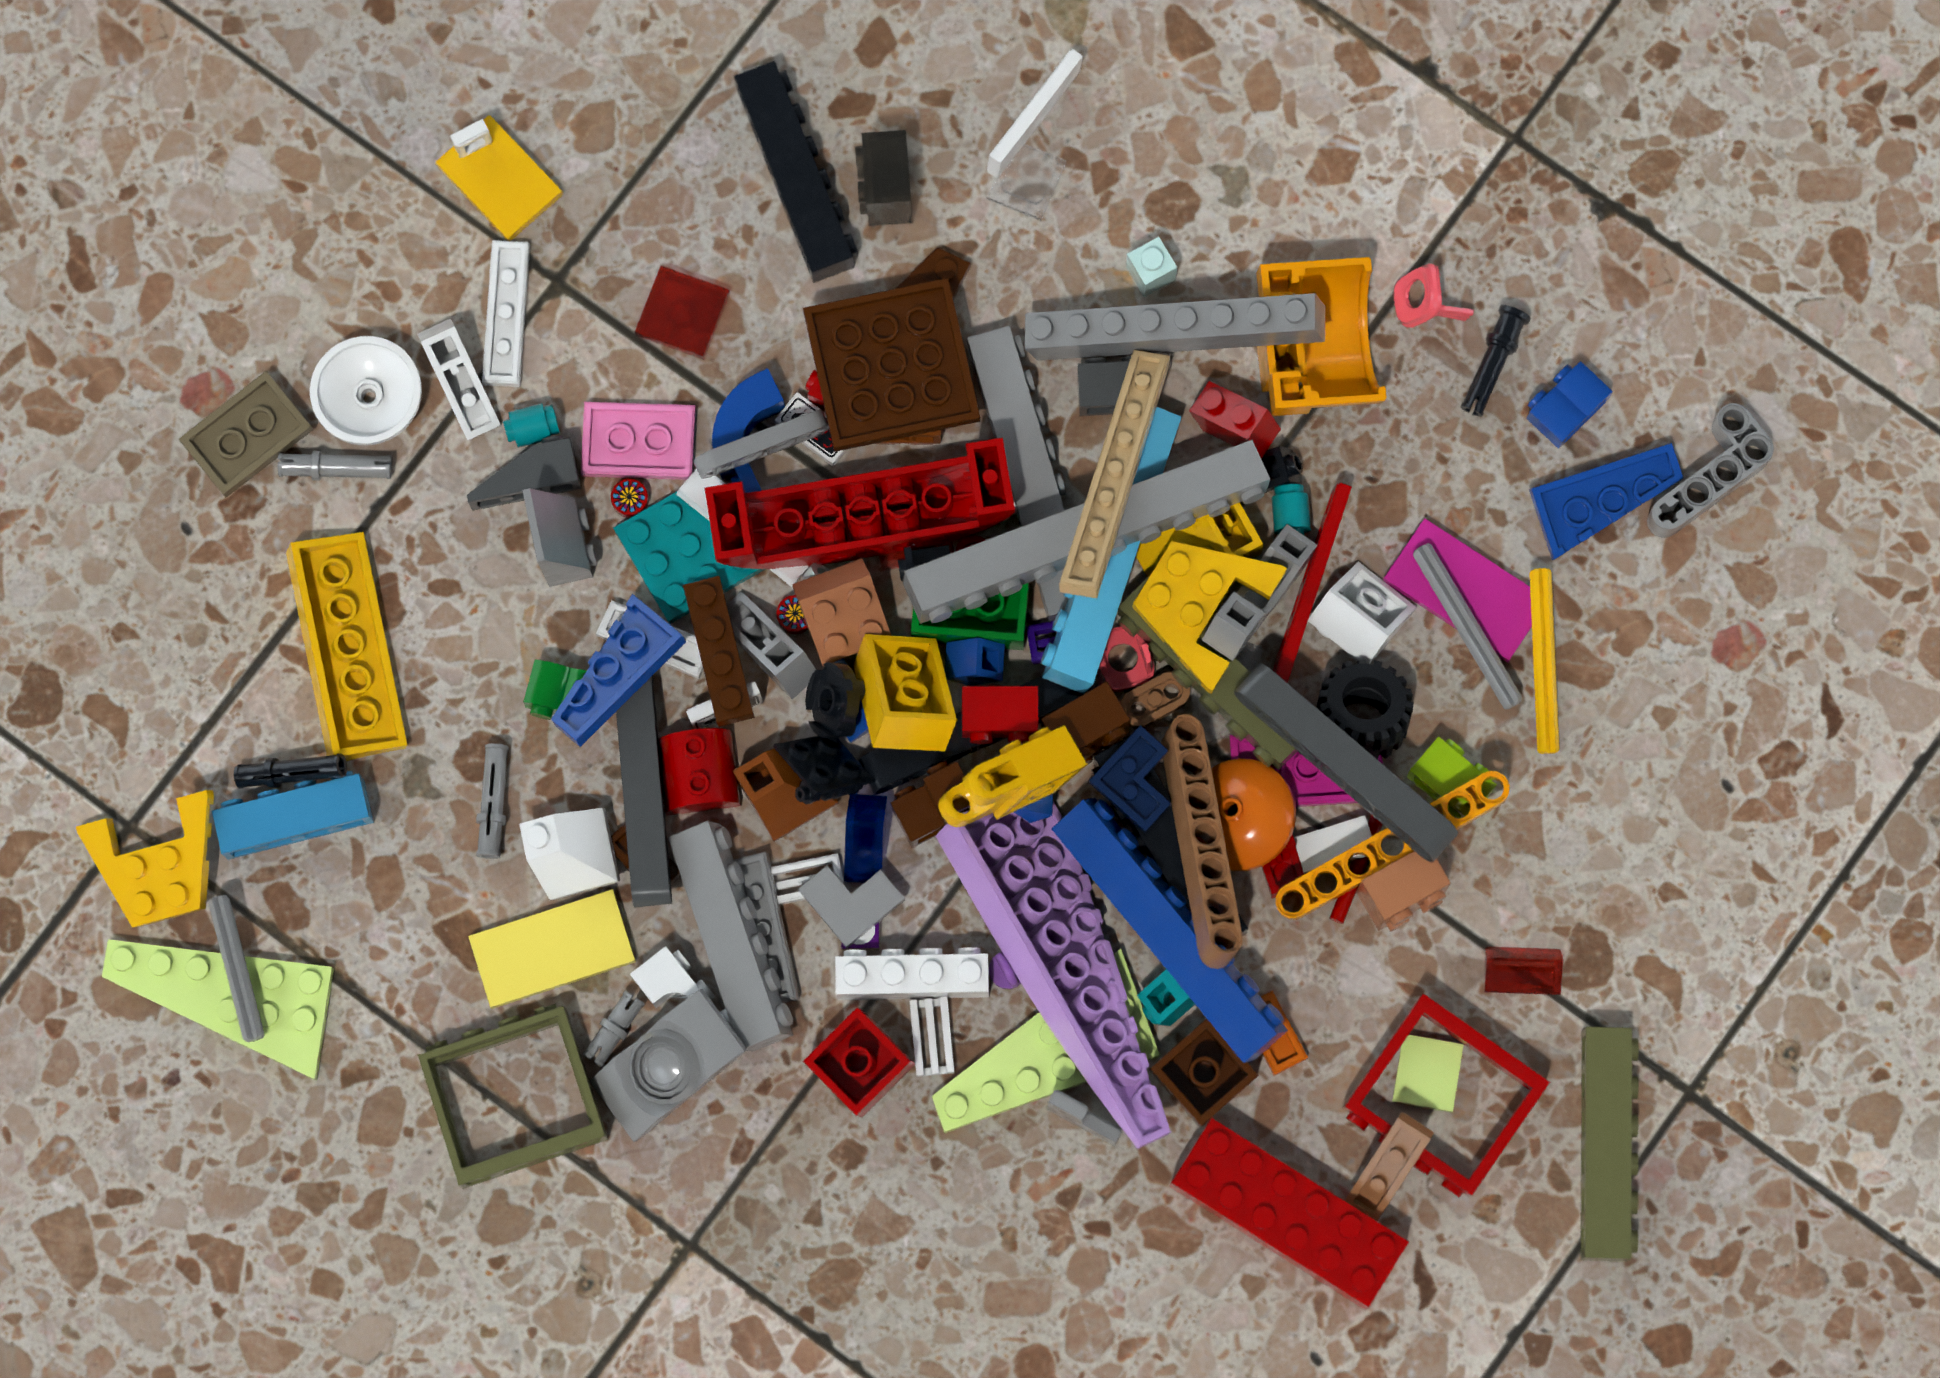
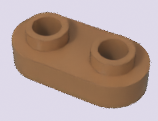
(1152, 698)

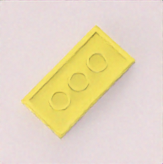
(552, 949)

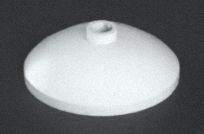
(354, 370)

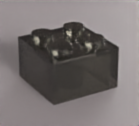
(886, 187)

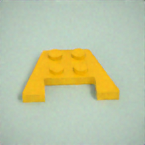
(1186, 594)
(158, 879)

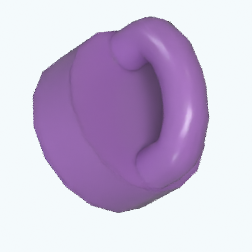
(1002, 973)

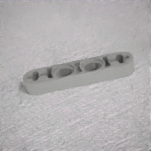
(761, 444)

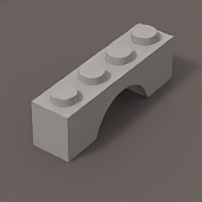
(1246, 609)

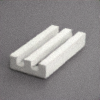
(798, 866)
(928, 1004)

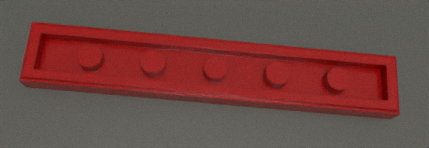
(1311, 581)

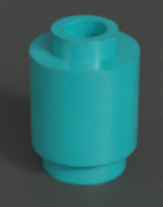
(531, 424)
(1291, 507)

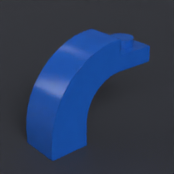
(740, 413)

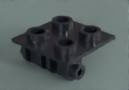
(824, 768)

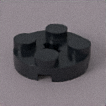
(834, 700)

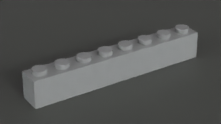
(1175, 327)
(1016, 419)

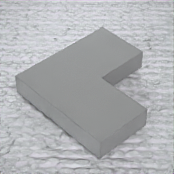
(849, 913)
(1078, 1114)

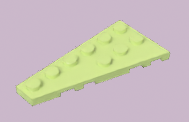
(195, 984)

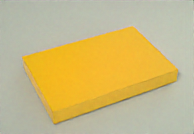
(501, 182)

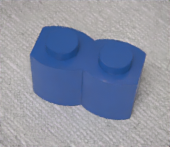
(1568, 404)

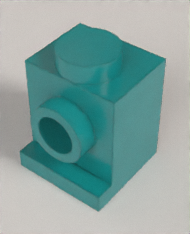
(1157, 1000)

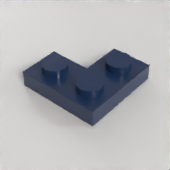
(1124, 782)

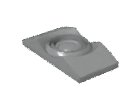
(667, 1064)

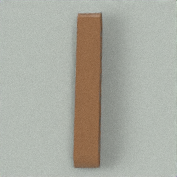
(1194, 854)

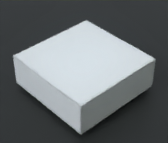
(471, 138)

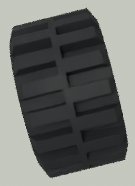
(1374, 687)

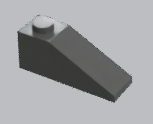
(541, 467)

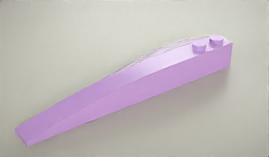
(1054, 941)

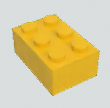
(905, 693)

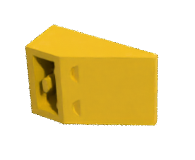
(1224, 533)

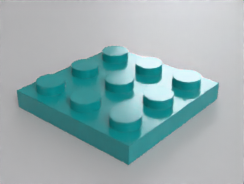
(674, 548)

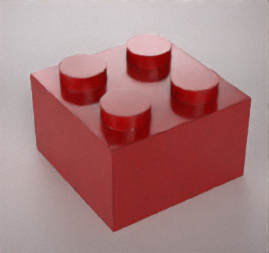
(859, 1062)

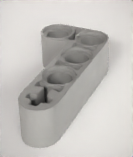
(1706, 479)

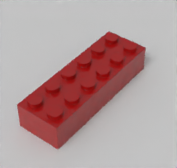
(1289, 1214)

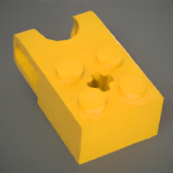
(1015, 777)

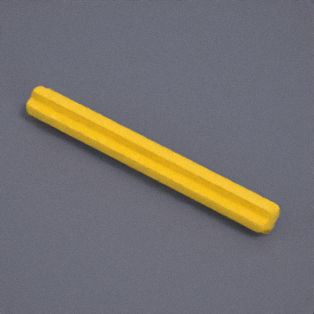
(1544, 661)

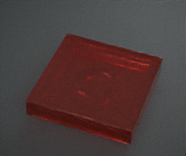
(682, 312)

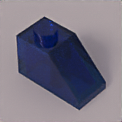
(864, 836)

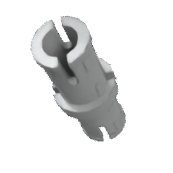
(613, 1029)

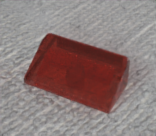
(1523, 970)

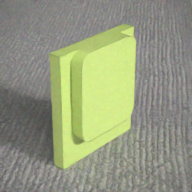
(1428, 1073)

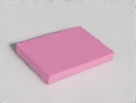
(638, 440)

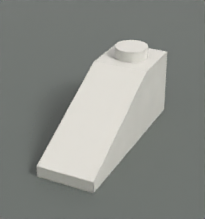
(458, 379)

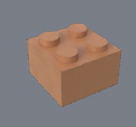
(840, 610)
(1401, 889)

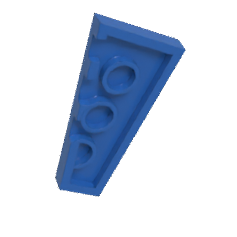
(1593, 499)
(628, 659)

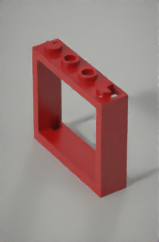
(1427, 1162)

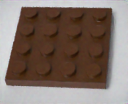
(891, 364)

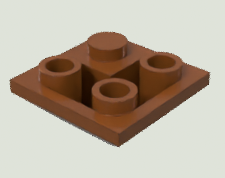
(771, 791)

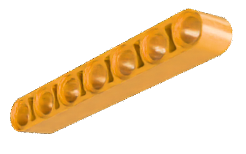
(1378, 859)

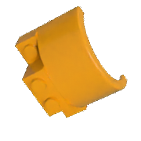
(1327, 371)

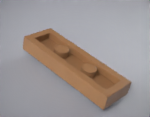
(1389, 1166)

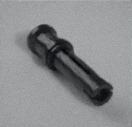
(1501, 344)

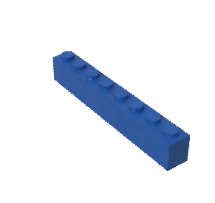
(1167, 927)

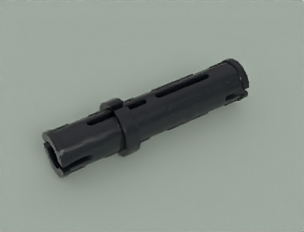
(276, 772)

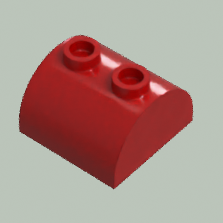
(698, 770)

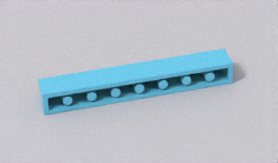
(1088, 621)

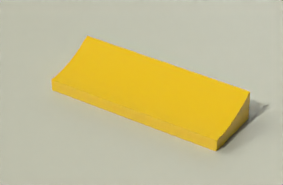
(346, 646)

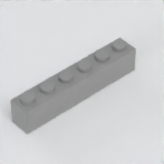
(730, 935)

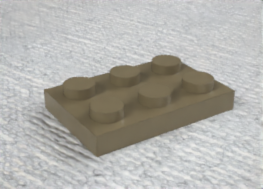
(246, 434)

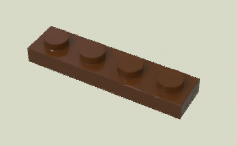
(718, 651)

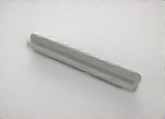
(236, 968)

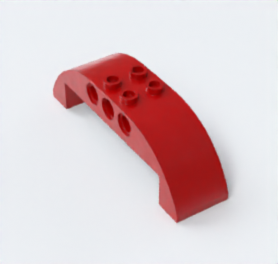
(861, 512)

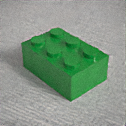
(998, 620)

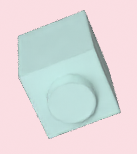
(1151, 266)

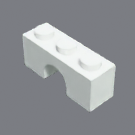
(666, 977)

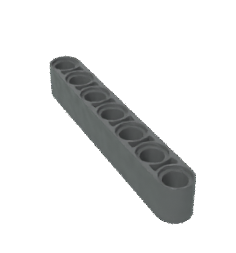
(1346, 763)
(644, 799)

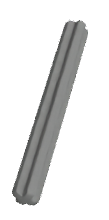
(1467, 626)

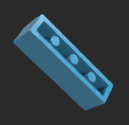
(291, 816)

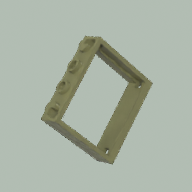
(477, 1041)

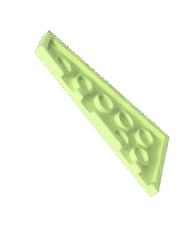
(1025, 1068)

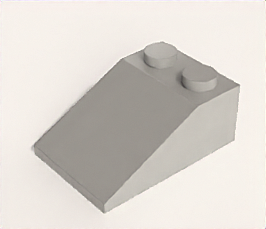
(559, 537)

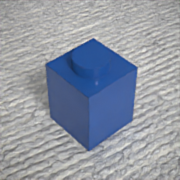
(974, 661)

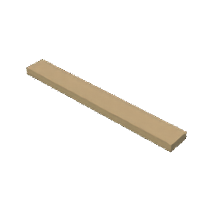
(1114, 474)

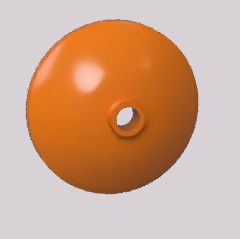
(1263, 816)

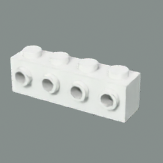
(912, 975)

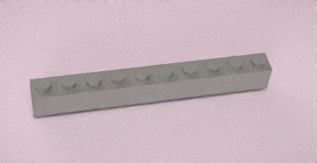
(1043, 546)

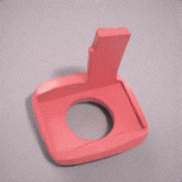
(1432, 302)
(1142, 671)

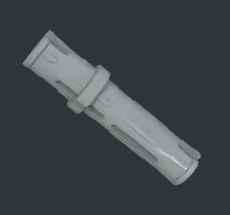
(321, 465)
(491, 816)

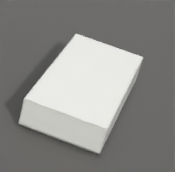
(1326, 843)

